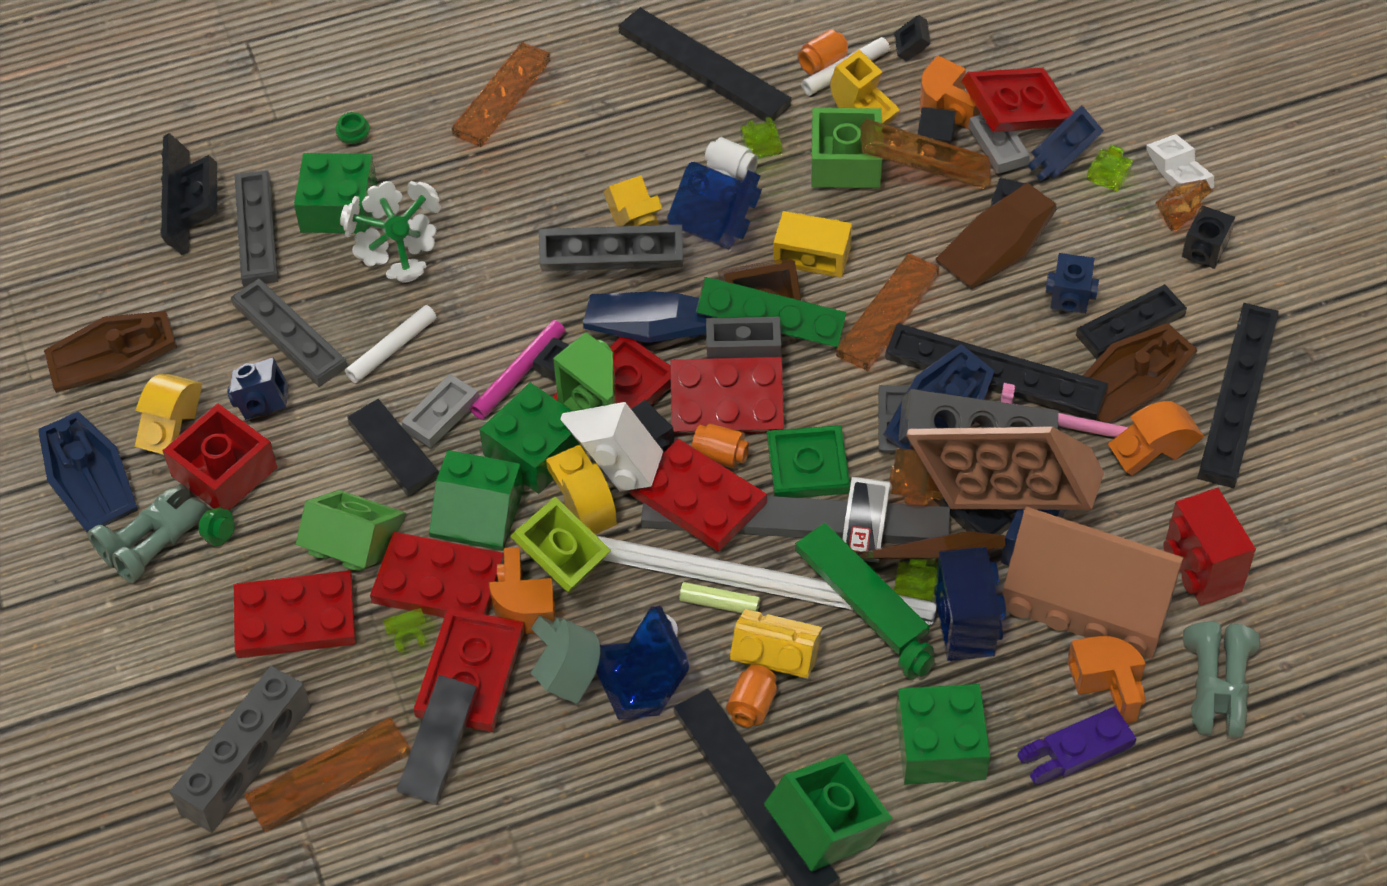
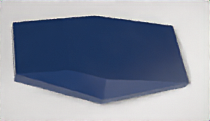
(645, 315)
(953, 374)
(86, 471)

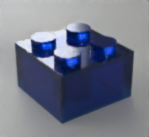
(968, 603)

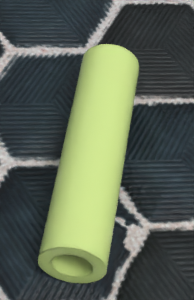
(718, 598)

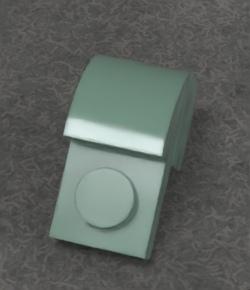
(568, 659)

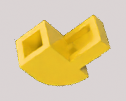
(856, 84)
(631, 203)
(163, 406)
(583, 488)

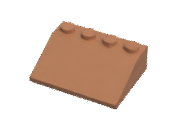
(1009, 467)
(1090, 581)

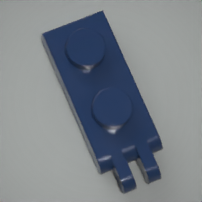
(1065, 143)

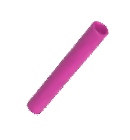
(515, 371)

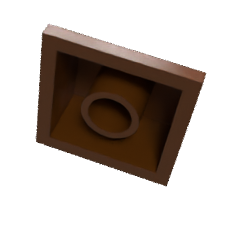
(771, 276)

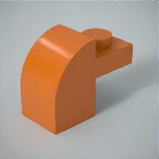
(944, 90)
(1156, 430)
(521, 598)
(1110, 665)

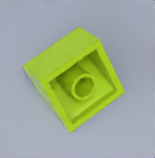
(561, 544)

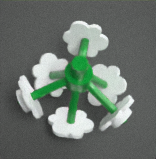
(409, 233)

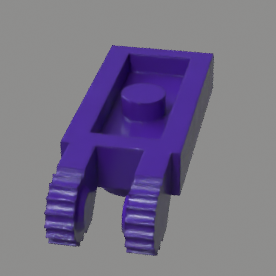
(1079, 745)

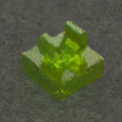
(762, 138)
(1110, 168)
(915, 580)
(404, 624)

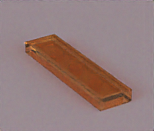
(501, 94)
(925, 154)
(889, 307)
(327, 774)

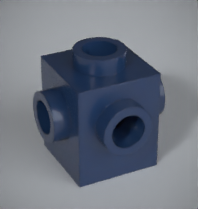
(1069, 290)
(258, 388)

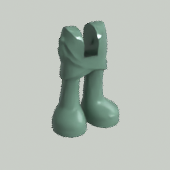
(167, 517)
(1214, 693)

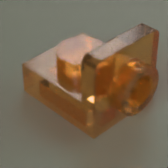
(1182, 202)

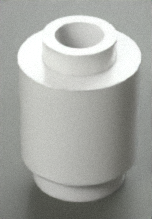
(730, 158)

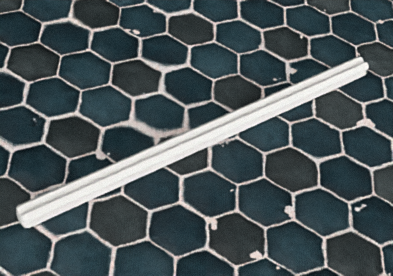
(739, 575)

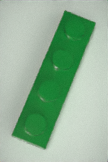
(796, 316)

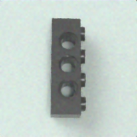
(611, 248)
(921, 407)
(240, 749)

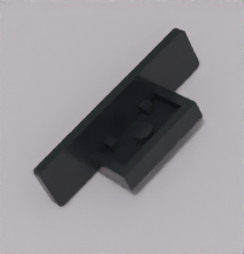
(187, 192)

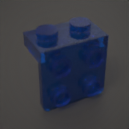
(714, 204)
(645, 671)

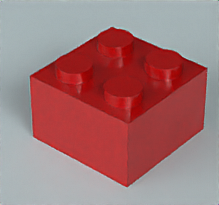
(220, 458)
(1212, 546)

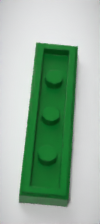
(862, 588)

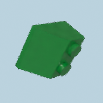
(476, 500)

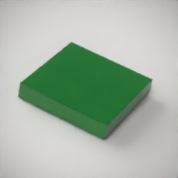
(808, 462)

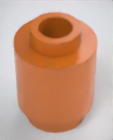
(822, 51)
(721, 444)
(752, 696)

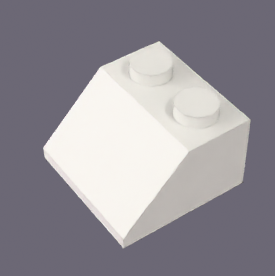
(617, 444)

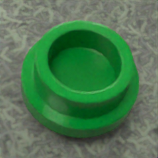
(352, 128)
(216, 526)
(916, 659)

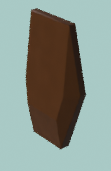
(998, 236)
(109, 348)
(1140, 369)
(930, 547)

